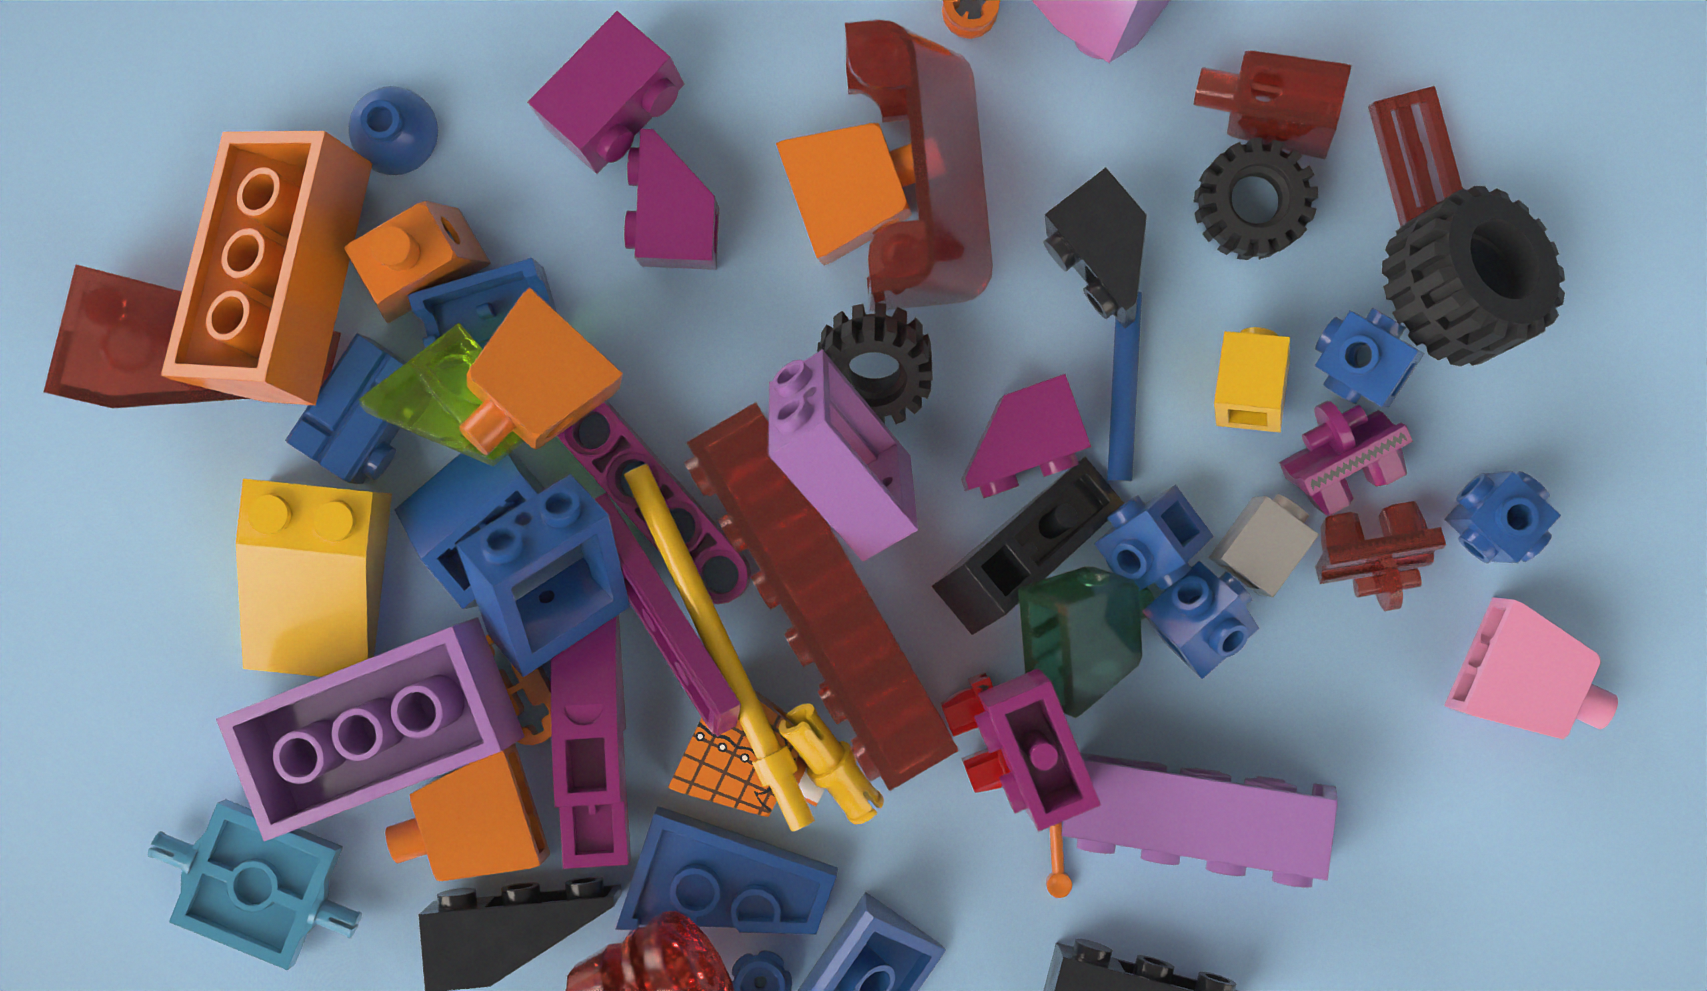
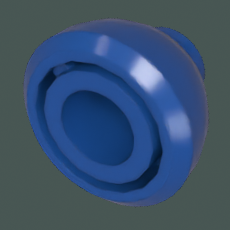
(393, 130)

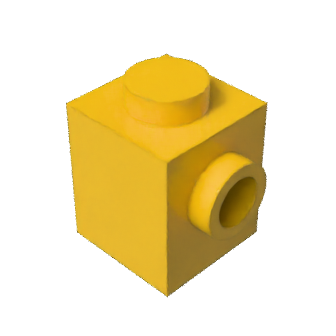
(1252, 380)

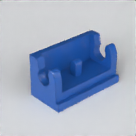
(478, 300)

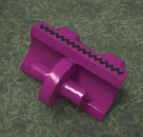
(1342, 447)

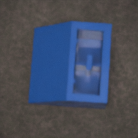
(458, 504)

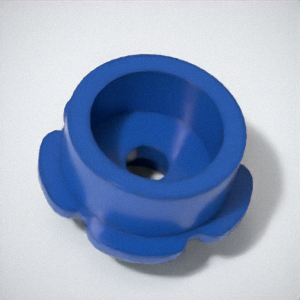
(764, 964)

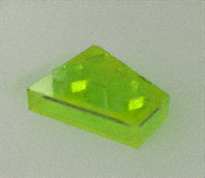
(433, 396)

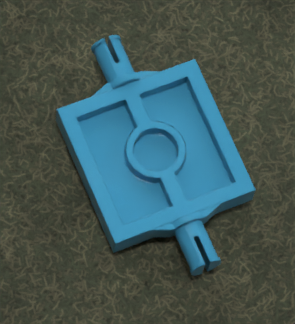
(254, 890)

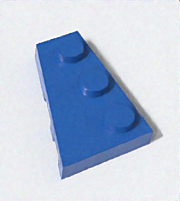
(724, 880)

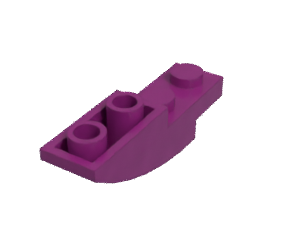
(590, 750)

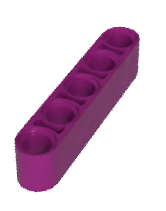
(606, 467)

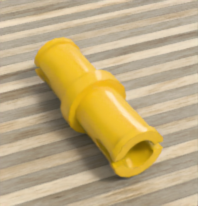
(831, 763)

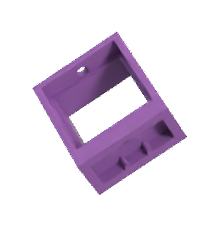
(841, 455)

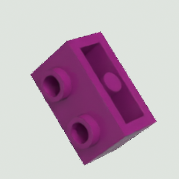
(607, 93)
(1039, 749)

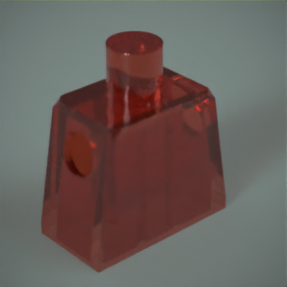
(1302, 93)

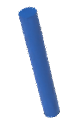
(1124, 399)

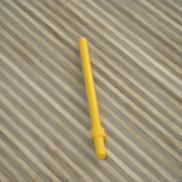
(773, 762)

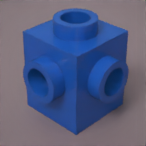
(1390, 361)
(1483, 517)
(1154, 539)
(1203, 618)

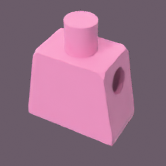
(1530, 674)

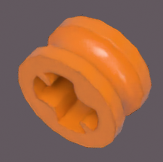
(967, 27)

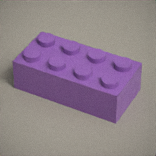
(371, 729)

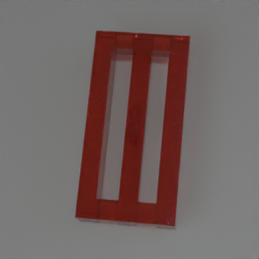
(1392, 155)

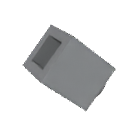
(1265, 543)

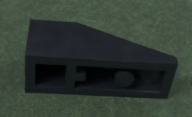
(1027, 546)

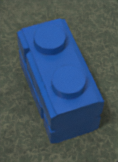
(337, 428)

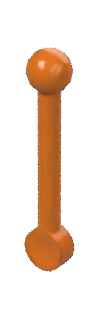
(1058, 881)

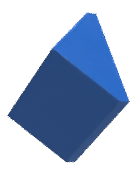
(875, 953)

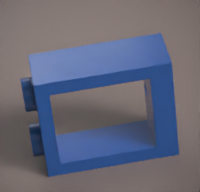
(566, 604)

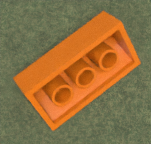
(268, 266)

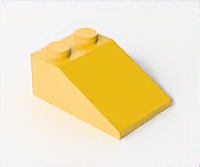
(309, 575)

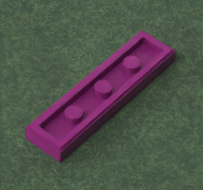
(672, 630)

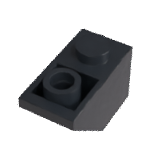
(1103, 238)

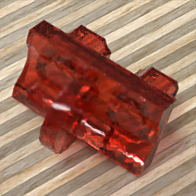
(1404, 546)

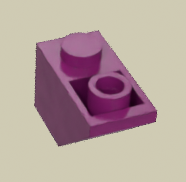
(675, 210)
(1027, 431)

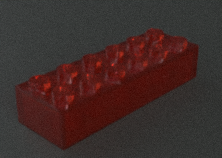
(824, 600)

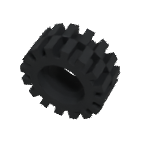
(1282, 173)
(891, 337)

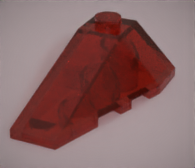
(117, 344)

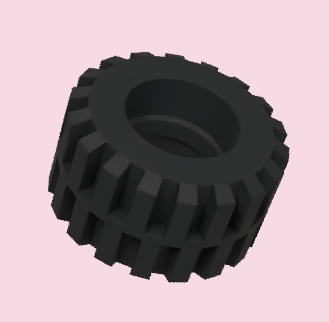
(1473, 276)

